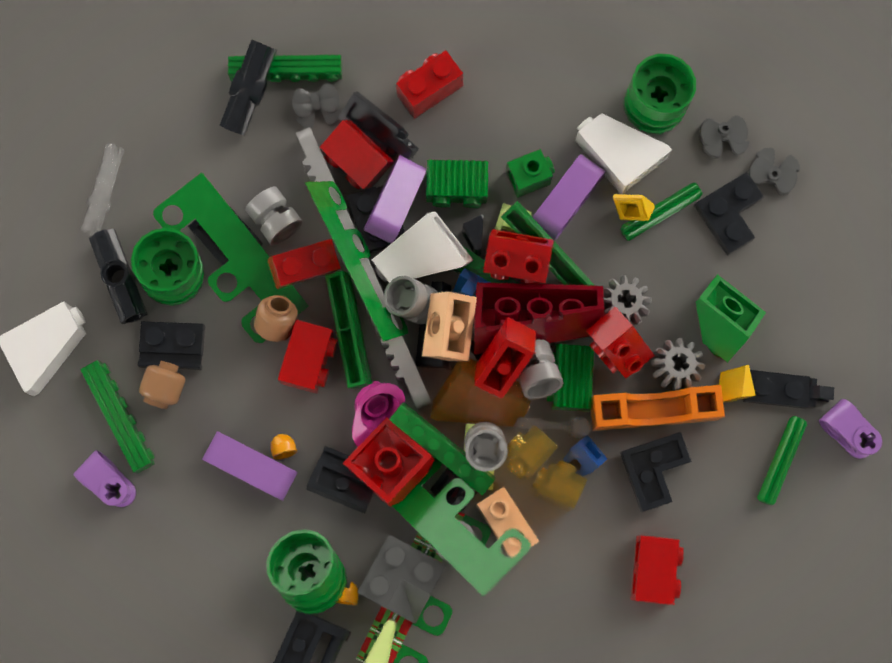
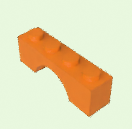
(657, 409)

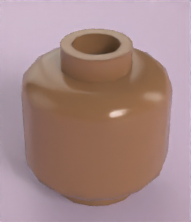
(275, 318)
(162, 385)

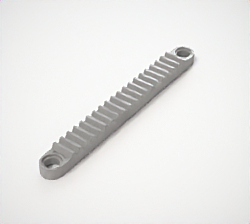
(396, 348)

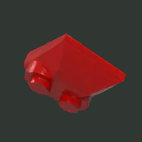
(389, 463)

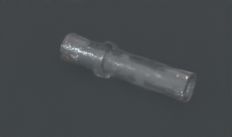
(99, 203)

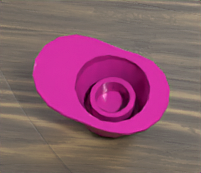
(373, 406)

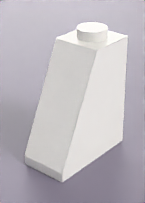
(620, 150)
(422, 251)
(42, 345)

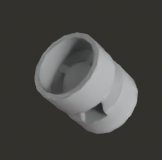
(271, 212)
(408, 299)
(541, 374)
(485, 446)

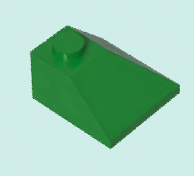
(726, 318)

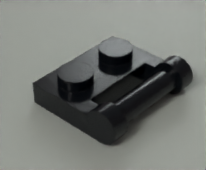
(304, 638)

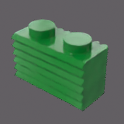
(457, 183)
(576, 370)

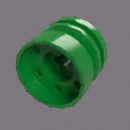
(659, 93)
(156, 255)
(306, 571)

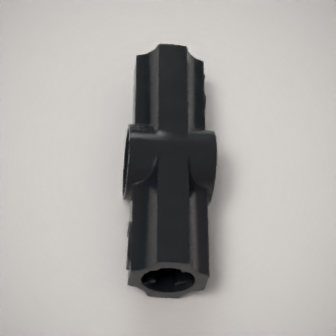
(248, 87)
(125, 292)

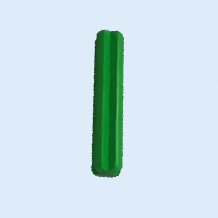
(662, 211)
(782, 460)

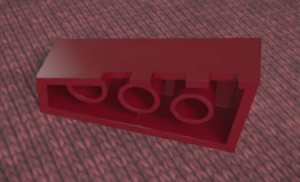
(549, 309)

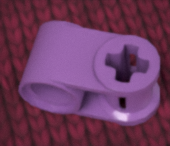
(848, 427)
(102, 477)

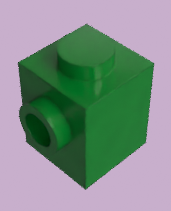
(530, 172)

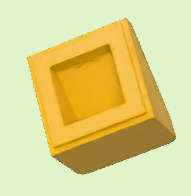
(633, 207)
(736, 384)

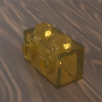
(529, 452)
(559, 485)

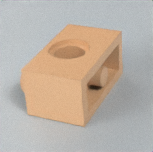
(449, 326)
(503, 514)

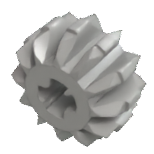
(632, 294)
(688, 363)

